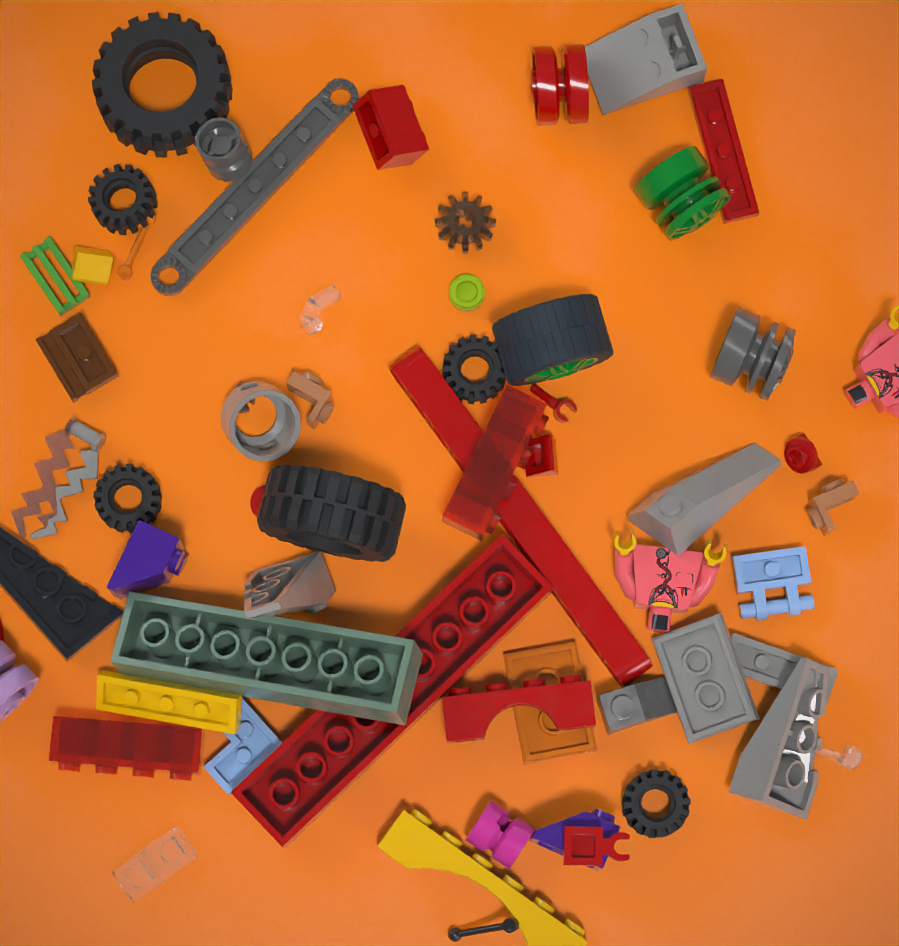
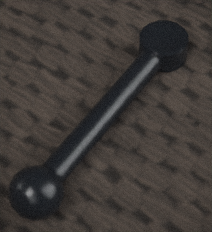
(509, 925)

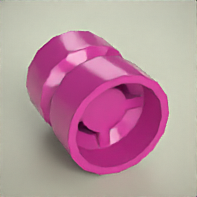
(500, 834)

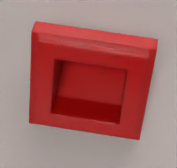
(544, 457)

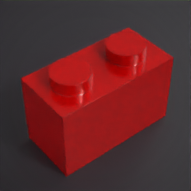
(390, 127)

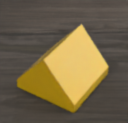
(91, 265)

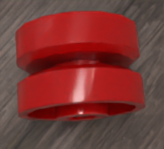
(556, 85)

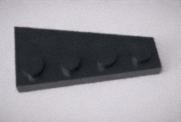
(53, 601)

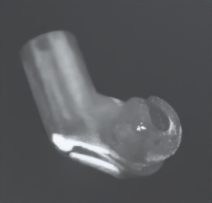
(314, 305)

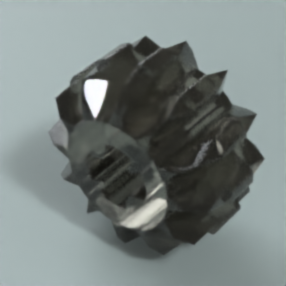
(460, 233)

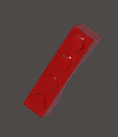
(566, 704)

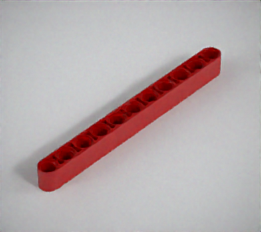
(525, 523)

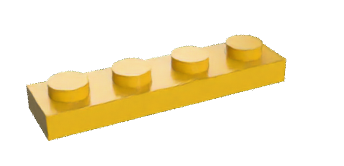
(168, 702)

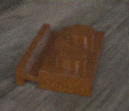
(77, 357)

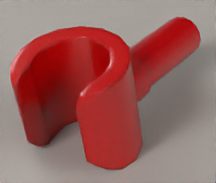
(554, 403)

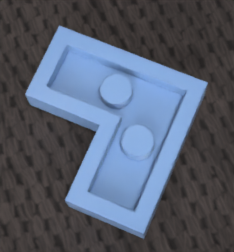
(245, 752)

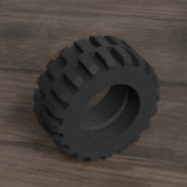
(149, 42)
(331, 513)

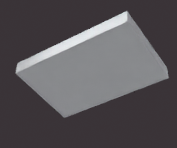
(705, 678)

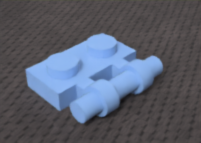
(773, 571)

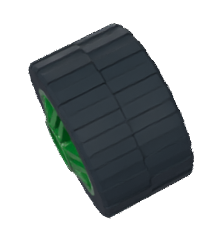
(552, 339)

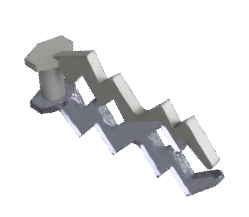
(50, 491)

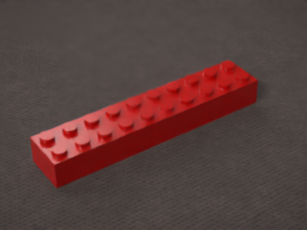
(337, 749)

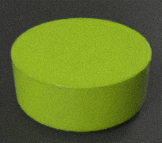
(466, 293)

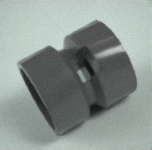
(223, 149)

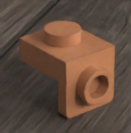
(310, 389)
(833, 495)

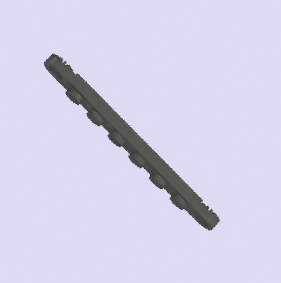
(253, 190)

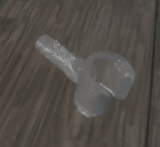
(847, 759)

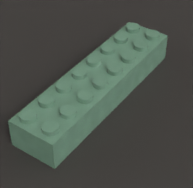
(268, 657)

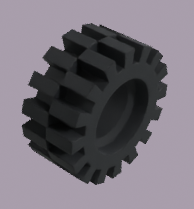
(115, 181)
(474, 348)
(115, 480)
(678, 799)

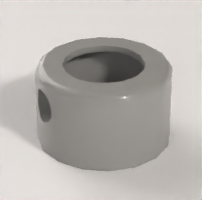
(279, 437)

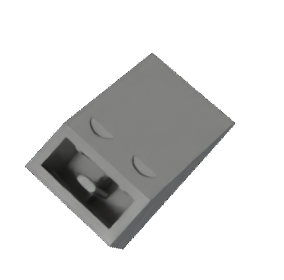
(645, 60)

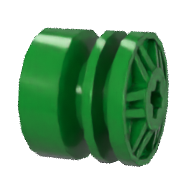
(678, 187)

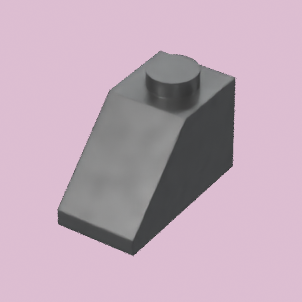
(635, 705)

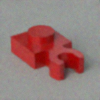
(587, 846)

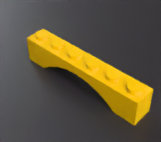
(419, 847)

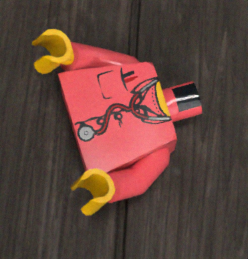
(879, 369)
(662, 580)

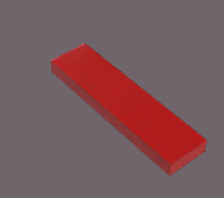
(723, 148)

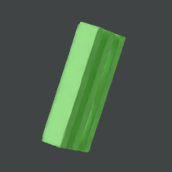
(38, 251)

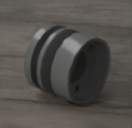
(753, 354)

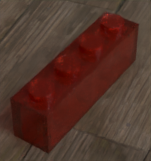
(494, 463)
(127, 746)

